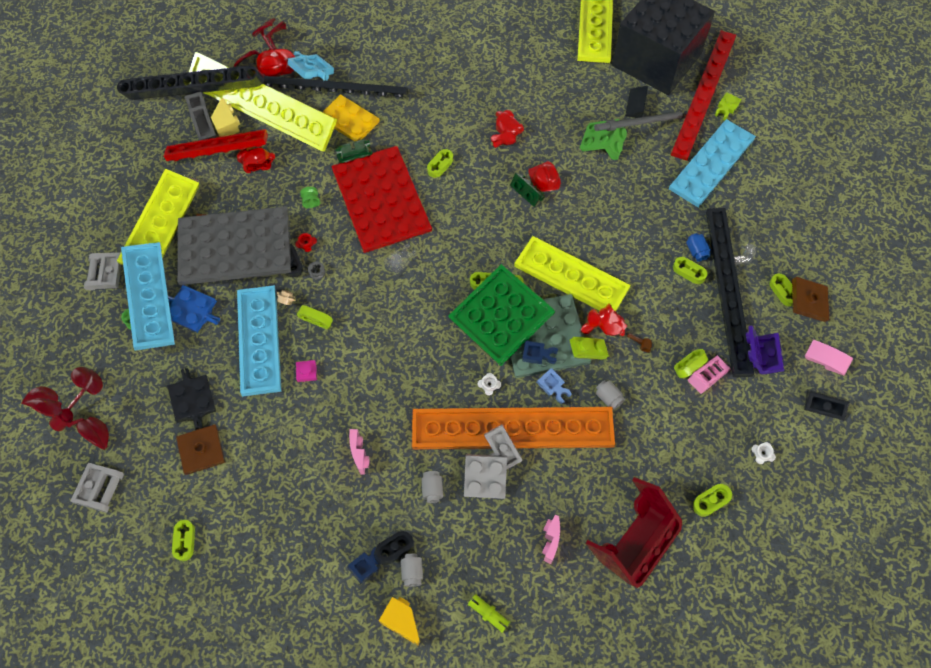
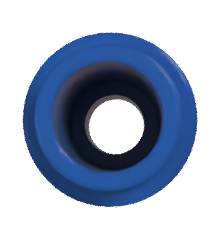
(698, 247)

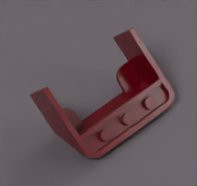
(645, 539)

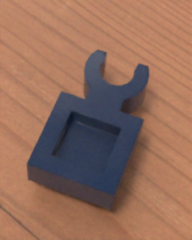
(535, 352)
(364, 566)

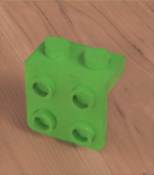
(609, 140)

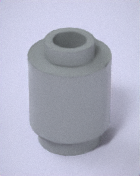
(610, 394)
(432, 486)
(411, 570)

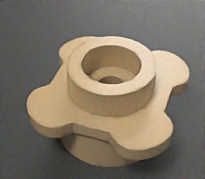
(285, 297)

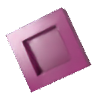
(306, 371)

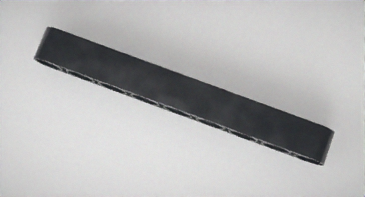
(164, 84)

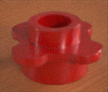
(305, 237)

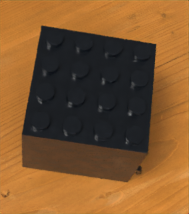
(662, 41)

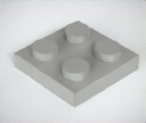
(485, 476)

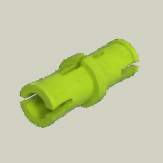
(489, 613)

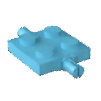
(310, 66)

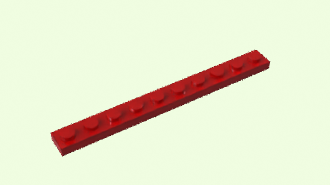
(703, 96)

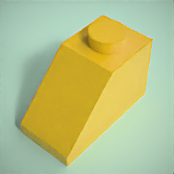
(400, 619)

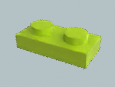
(589, 348)

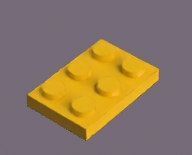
(351, 118)

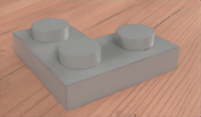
(503, 445)

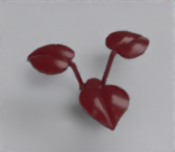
(280, 26)
(46, 402)

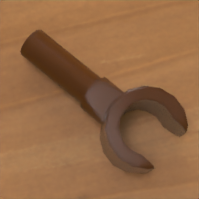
(646, 343)

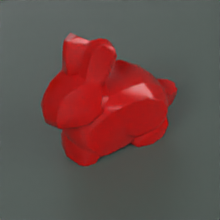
(507, 127)
(255, 159)
(606, 320)

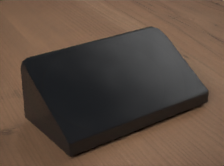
(636, 102)
(826, 405)

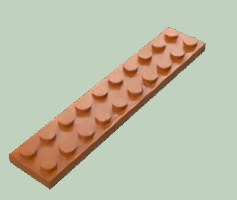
(525, 426)

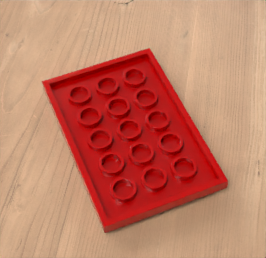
(381, 199)

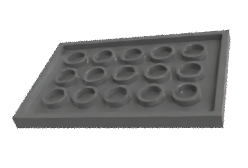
(233, 245)

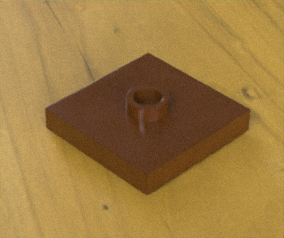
(810, 299)
(200, 449)

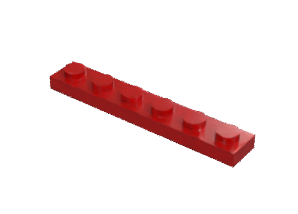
(216, 145)

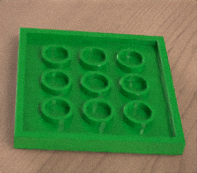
(501, 314)

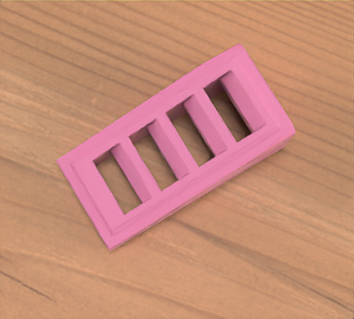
(700, 382)

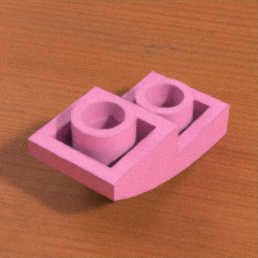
(829, 357)
(358, 453)
(553, 532)

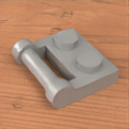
(108, 273)
(91, 485)

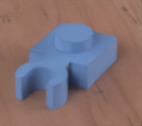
(552, 383)

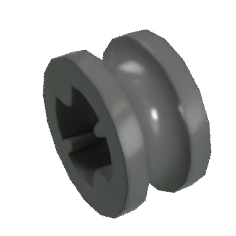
(318, 265)

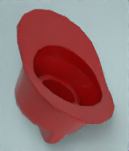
(274, 62)
(545, 177)

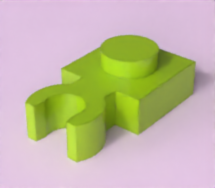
(727, 105)

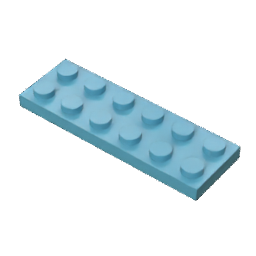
(712, 163)
(147, 296)
(258, 341)

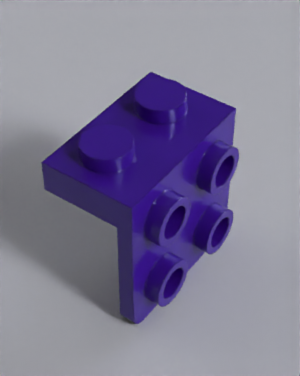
(765, 352)

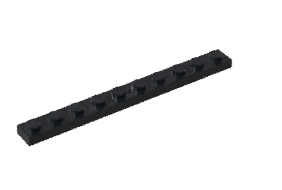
(333, 86)
(729, 293)

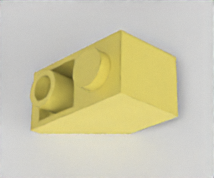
(223, 120)

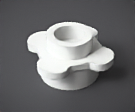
(489, 378)
(764, 447)

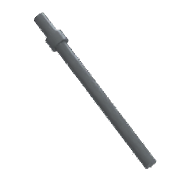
(611, 125)

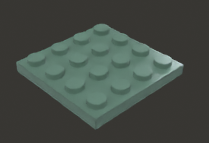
(553, 333)

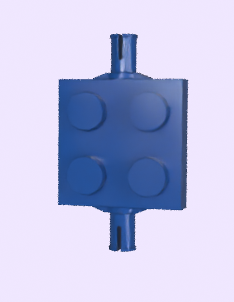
(192, 309)

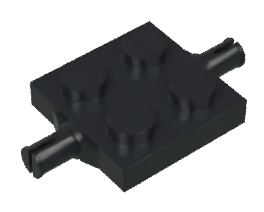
(191, 399)

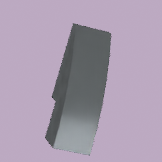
(200, 116)

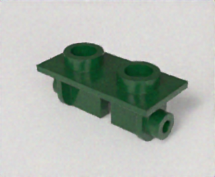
(346, 153)
(526, 190)

